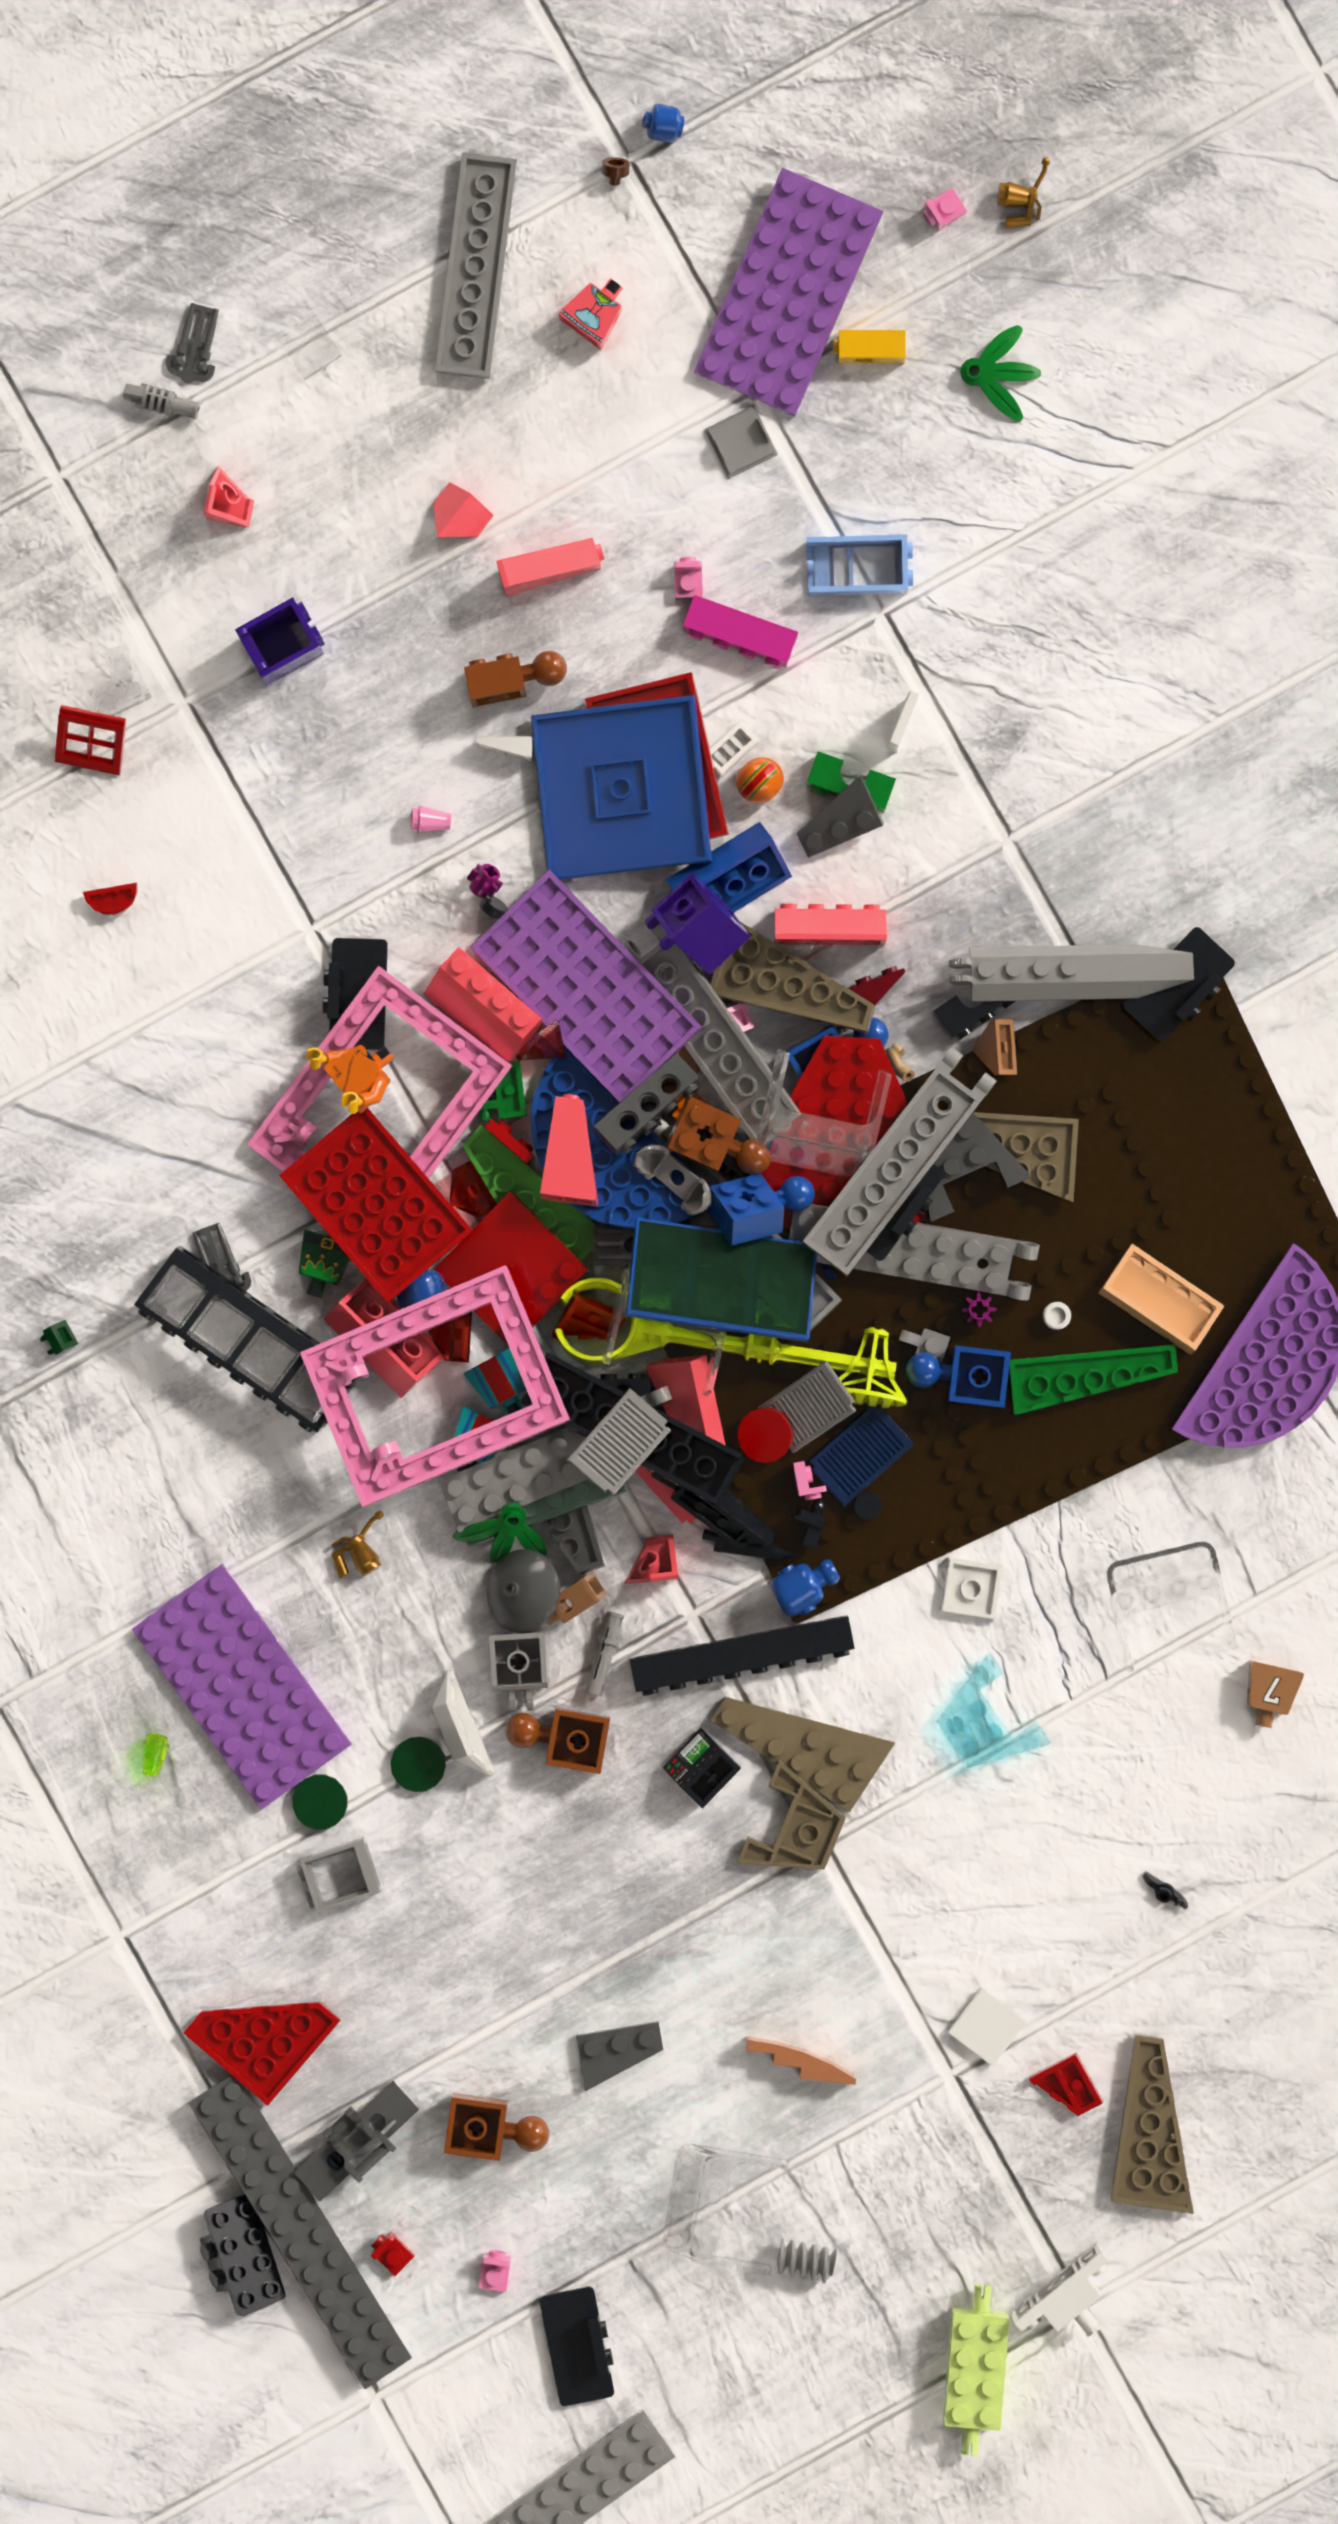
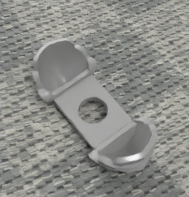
(658, 1162)

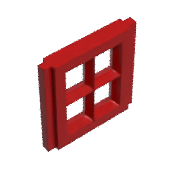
(87, 760)

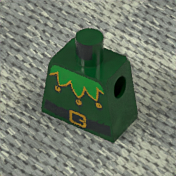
(321, 1261)

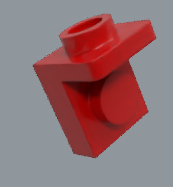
(391, 2253)

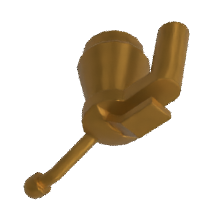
(1019, 196)
(362, 1554)

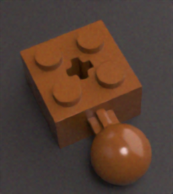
(505, 678)
(721, 1130)
(525, 1730)
(529, 2133)

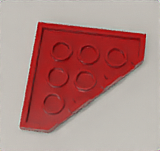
(263, 2043)

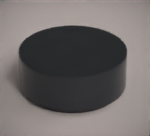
(493, 907)
(867, 1506)

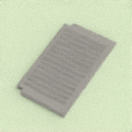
(813, 1404)
(620, 1443)

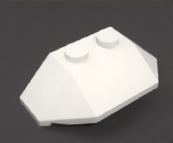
(459, 1727)

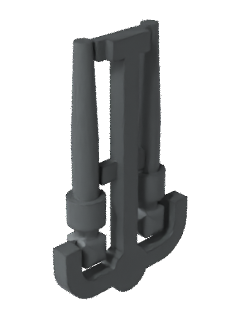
(188, 374)
(233, 1266)

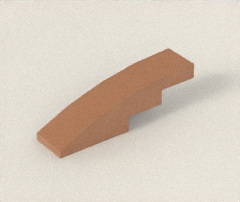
(811, 2065)

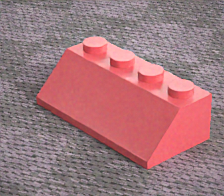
(830, 926)
(482, 1005)
(398, 1365)

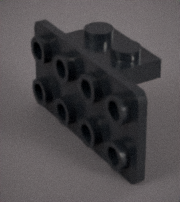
(350, 969)
(1166, 1009)
(903, 1221)
(240, 2256)
(577, 2346)

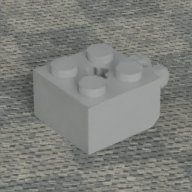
(532, 1674)

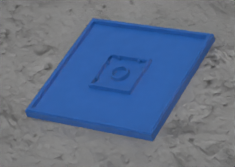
(622, 788)

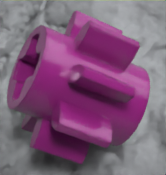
(484, 880)
(984, 1303)

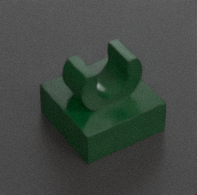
(59, 1337)

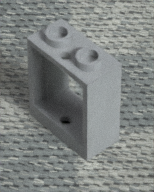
(367, 1866)

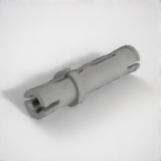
(604, 1653)

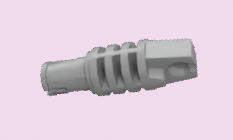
(160, 400)

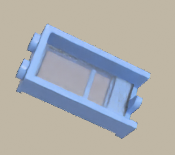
(858, 565)

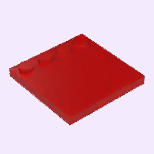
(531, 1251)

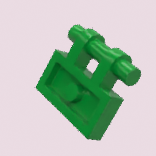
(509, 1097)

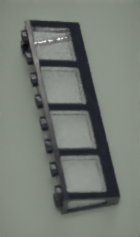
(235, 1334)

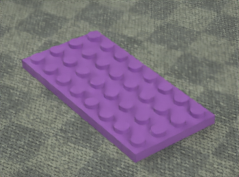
(788, 292)
(589, 983)
(242, 1686)

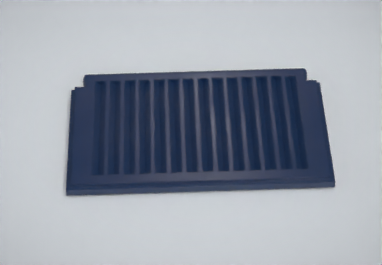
(860, 1454)

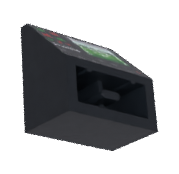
(701, 1767)

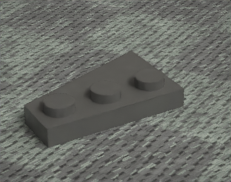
(841, 820)
(615, 2050)

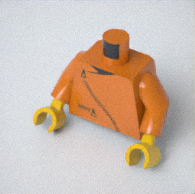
(355, 1073)

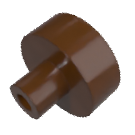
(615, 169)

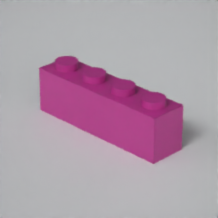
(739, 631)

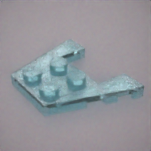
(976, 1728)

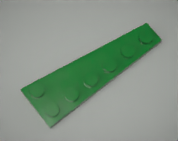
(1064, 1378)

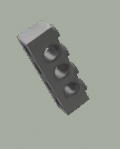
(673, 1072)

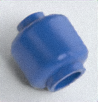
(663, 123)

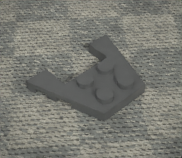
(969, 1151)

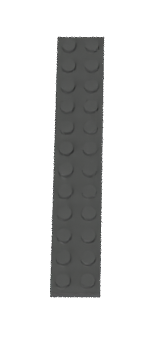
(300, 2231)

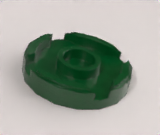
(418, 1764)
(320, 1801)

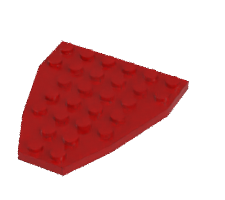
(840, 1087)

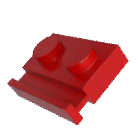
(519, 1148)

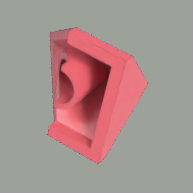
(227, 501)
(459, 513)
(655, 1561)

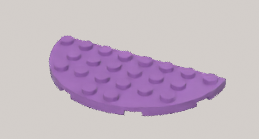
(1274, 1363)

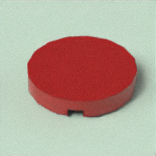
(765, 1435)

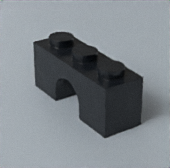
(957, 1018)

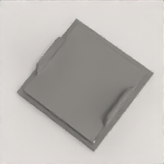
(741, 441)

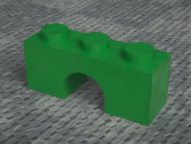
(826, 778)

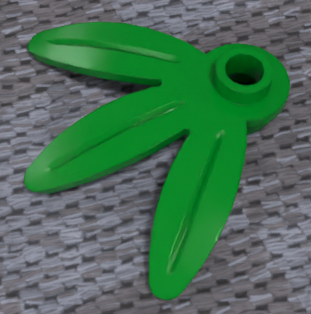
(1005, 371)
(506, 1530)

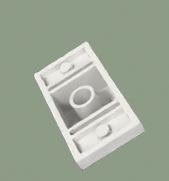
(1066, 2296)

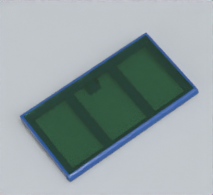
(705, 1282)

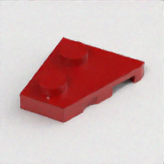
(586, 1319)
(1070, 2084)

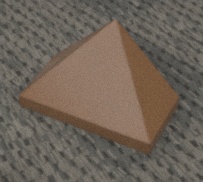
(997, 1047)

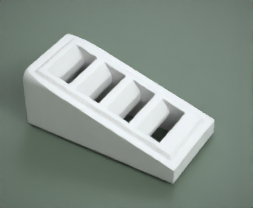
(514, 746)
(734, 758)

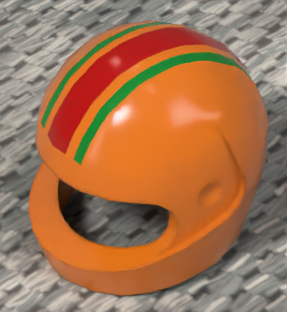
(759, 780)

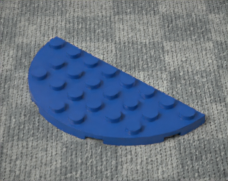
(620, 1187)

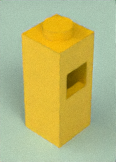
(870, 346)

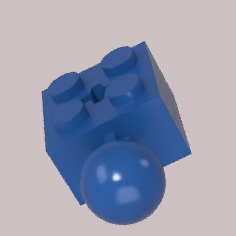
(802, 1052)
(752, 1210)
(925, 1370)

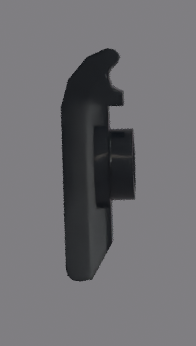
(1165, 1892)

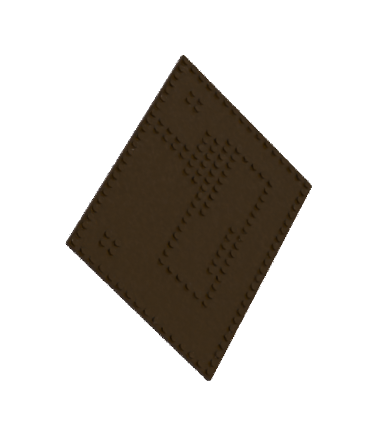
(1172, 1155)

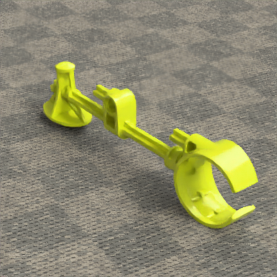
(649, 1335)

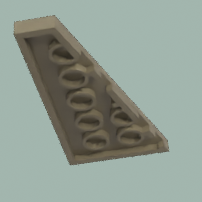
(1150, 2149)

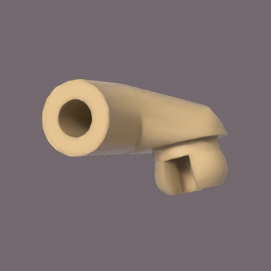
(898, 1066)

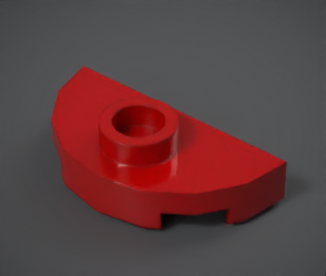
(112, 899)

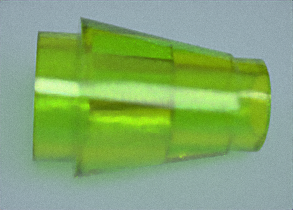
(154, 1753)

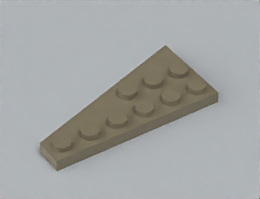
(779, 981)
(1042, 1146)
(823, 1755)

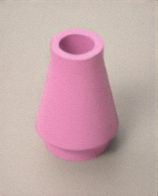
(427, 819)

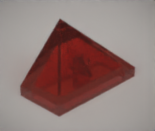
(544, 1044)
(469, 1191)
(453, 1338)

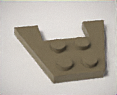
(807, 1830)

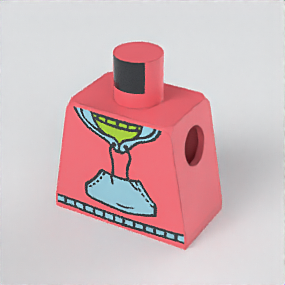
(593, 312)

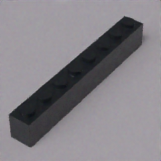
(742, 1653)

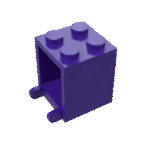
(273, 643)
(698, 924)

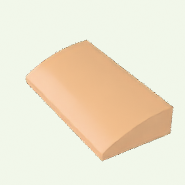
(1161, 1299)

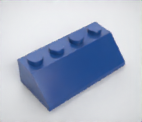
(740, 868)

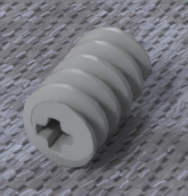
(806, 2261)

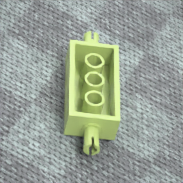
(976, 2369)

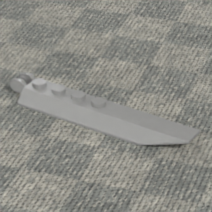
(1071, 972)

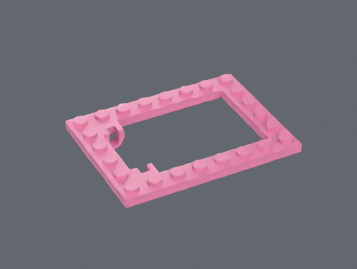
(286, 1131)
(340, 1361)

